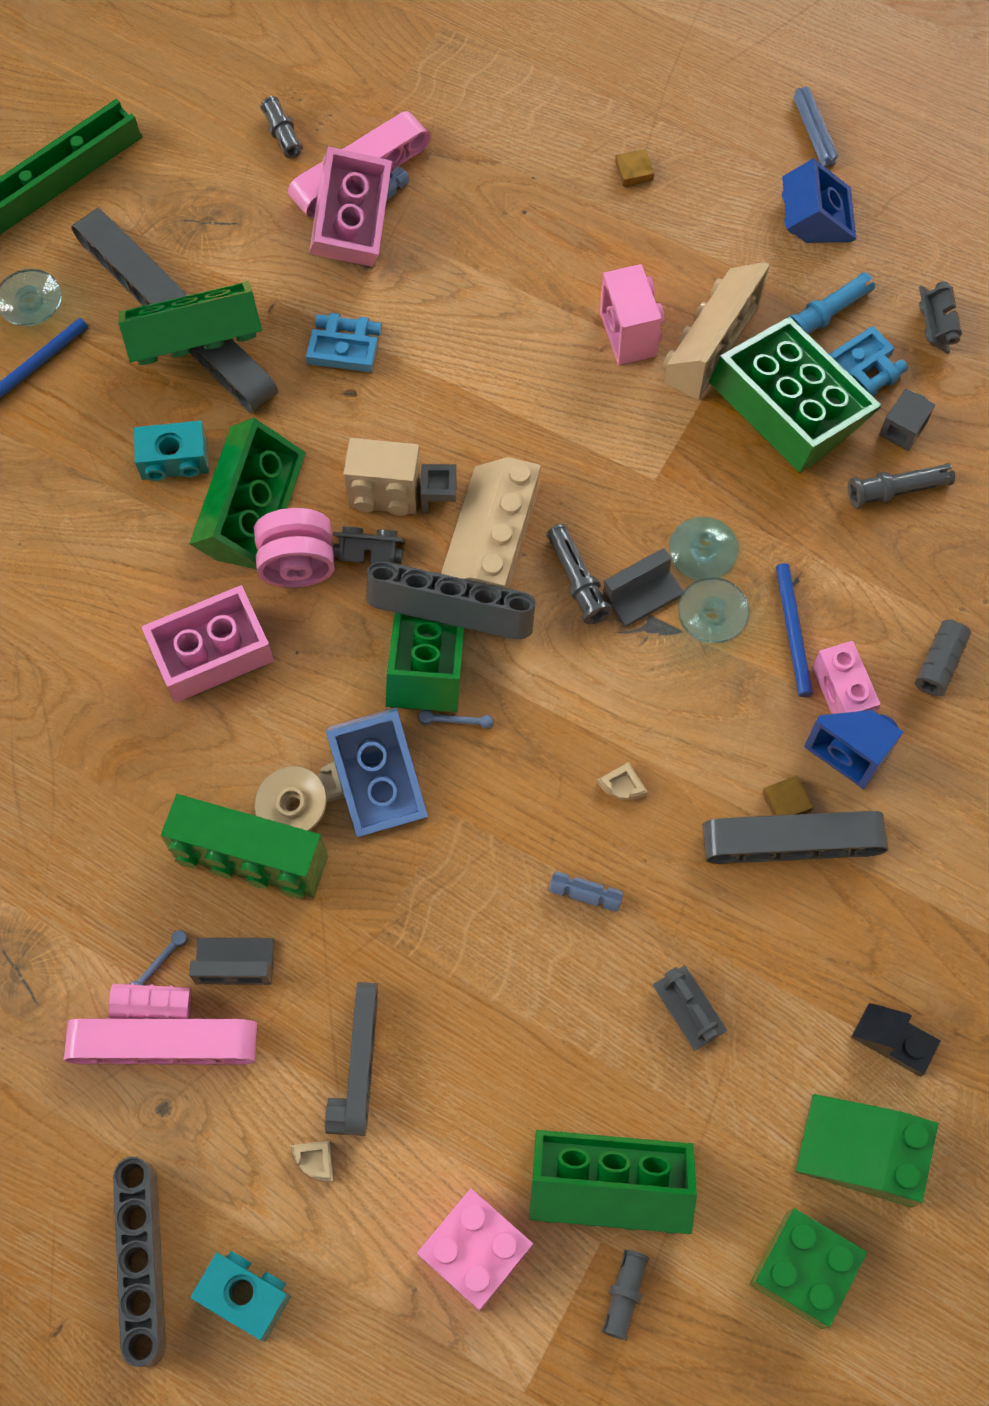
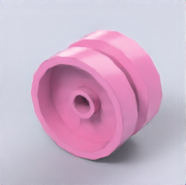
(294, 547)

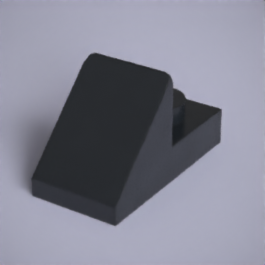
(895, 1038)

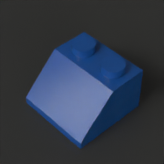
(818, 205)
(854, 743)

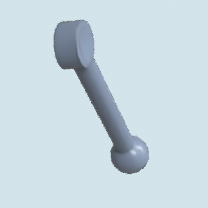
(427, 717)
(179, 939)

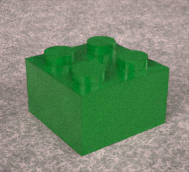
(808, 1268)

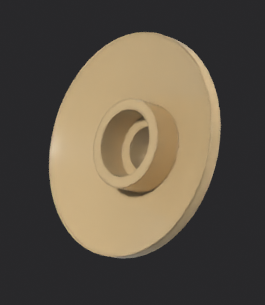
(287, 786)

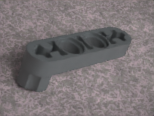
(351, 1114)

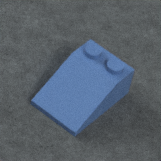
(376, 772)

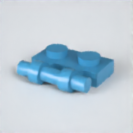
(343, 349)
(866, 352)

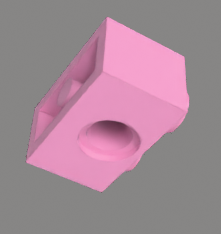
(844, 680)

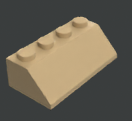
(715, 328)
(493, 522)

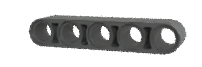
(450, 600)
(794, 837)
(150, 1278)

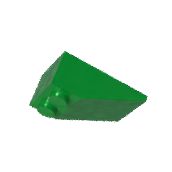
(424, 664)
(867, 1149)

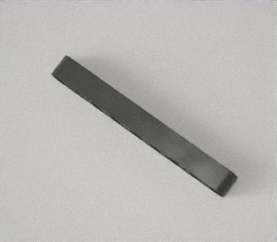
(150, 285)

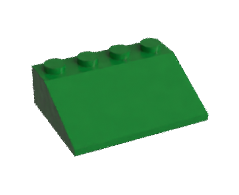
(793, 393)

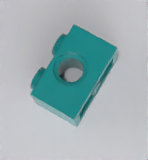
(156, 441)
(217, 1294)

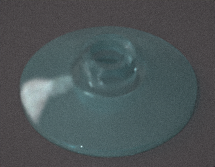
(29, 287)
(700, 560)
(718, 597)

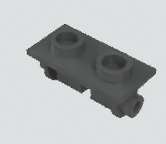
(941, 327)
(354, 543)
(689, 1007)

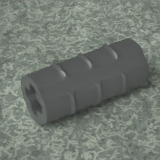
(943, 658)

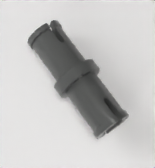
(281, 127)
(625, 1295)

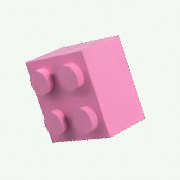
(631, 314)
(475, 1249)

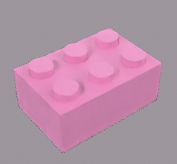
(350, 207)
(208, 643)

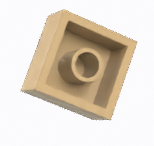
(383, 476)

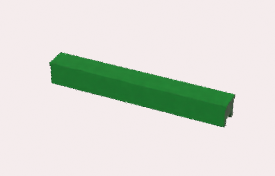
(65, 162)

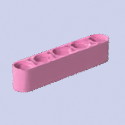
(394, 141)
(161, 1041)

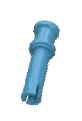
(819, 313)

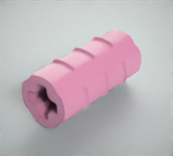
(149, 1002)

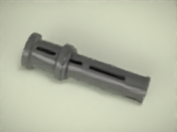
(886, 486)
(584, 586)

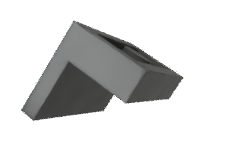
(642, 588)
(233, 961)

